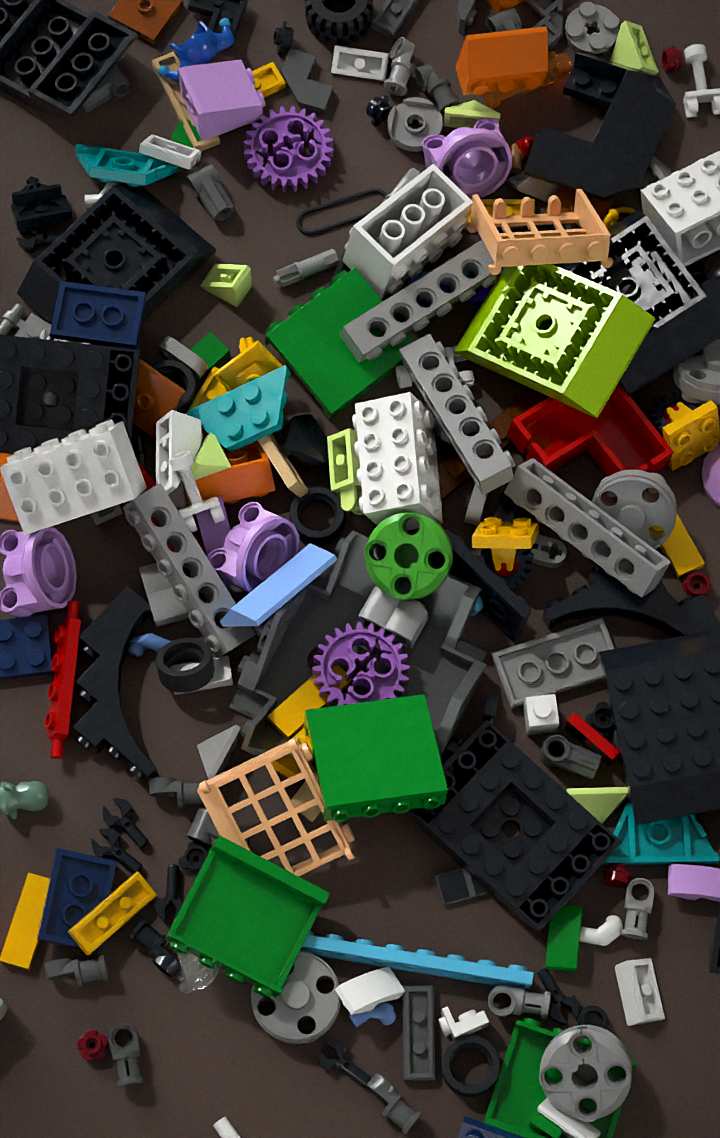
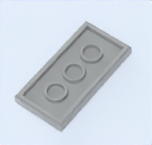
(553, 662)

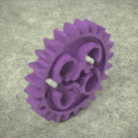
(298, 168)
(340, 652)

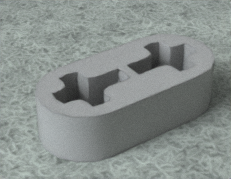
(173, 350)
(475, 507)
(546, 544)

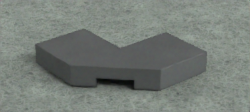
(551, 16)
(306, 92)

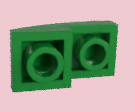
(564, 939)

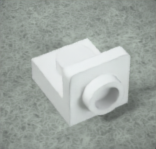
(468, 1023)

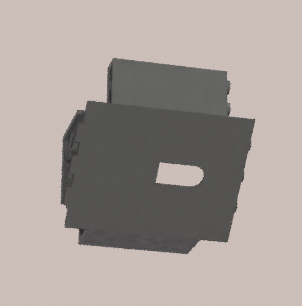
(439, 662)

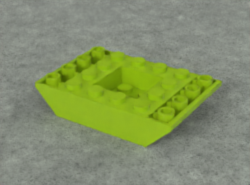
(582, 351)

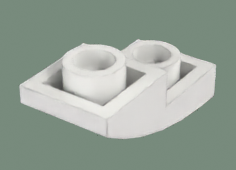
(369, 989)

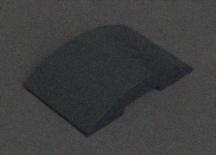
(56, 53)

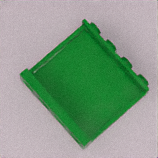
(318, 355)
(376, 757)
(246, 917)
(519, 1088)

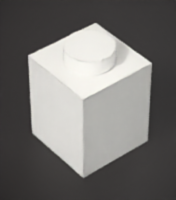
(541, 714)

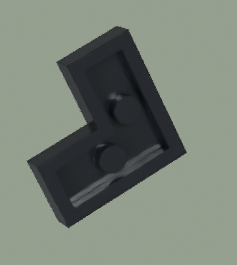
(218, 10)

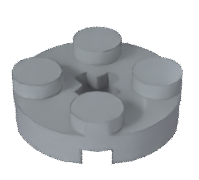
(595, 16)
(404, 114)

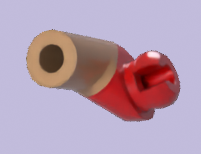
(520, 150)

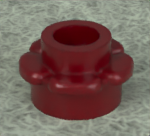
(672, 58)
(697, 578)
(617, 875)
(100, 1045)

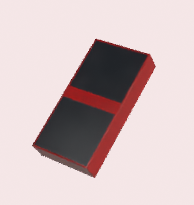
(591, 739)

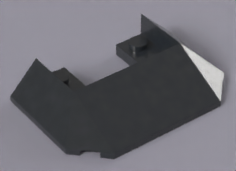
(625, 141)

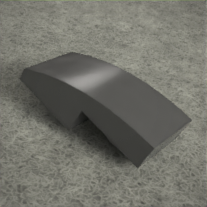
(466, 14)

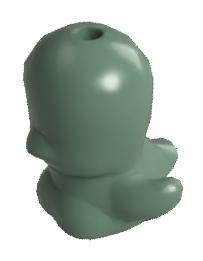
(25, 796)

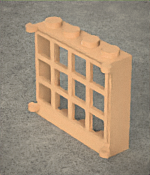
(537, 246)
(228, 828)

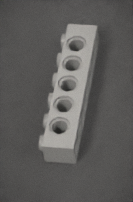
(366, 346)
(488, 472)
(601, 528)
(189, 555)

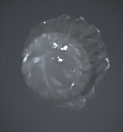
(194, 974)

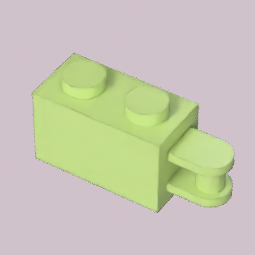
(343, 469)

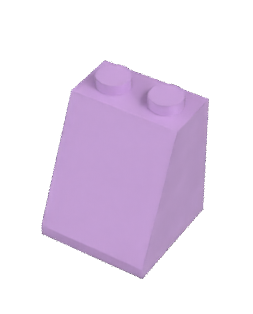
(220, 97)

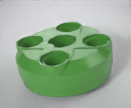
(408, 556)

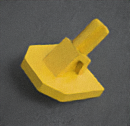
(248, 365)

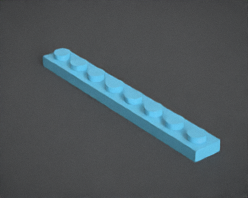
(422, 962)

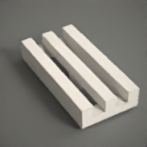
(170, 151)

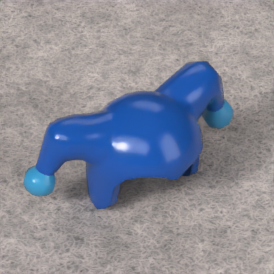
(200, 47)

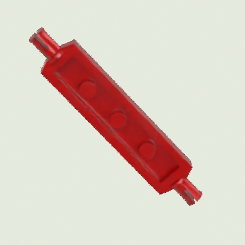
(61, 688)

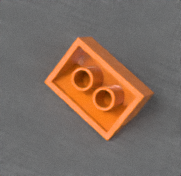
(503, 61)
(247, 477)

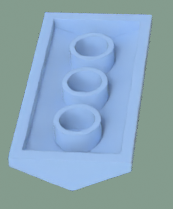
(279, 587)

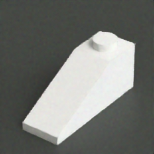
(174, 435)

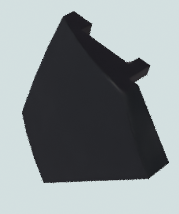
(39, 205)
(305, 441)

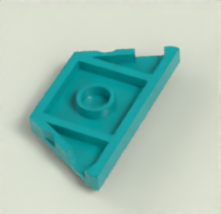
(122, 166)
(246, 411)
(661, 842)

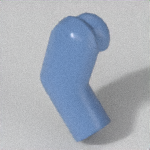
(144, 642)
(381, 1011)

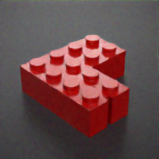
(616, 439)

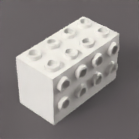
(687, 209)
(408, 231)
(397, 459)
(72, 476)

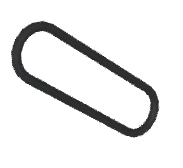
(334, 203)

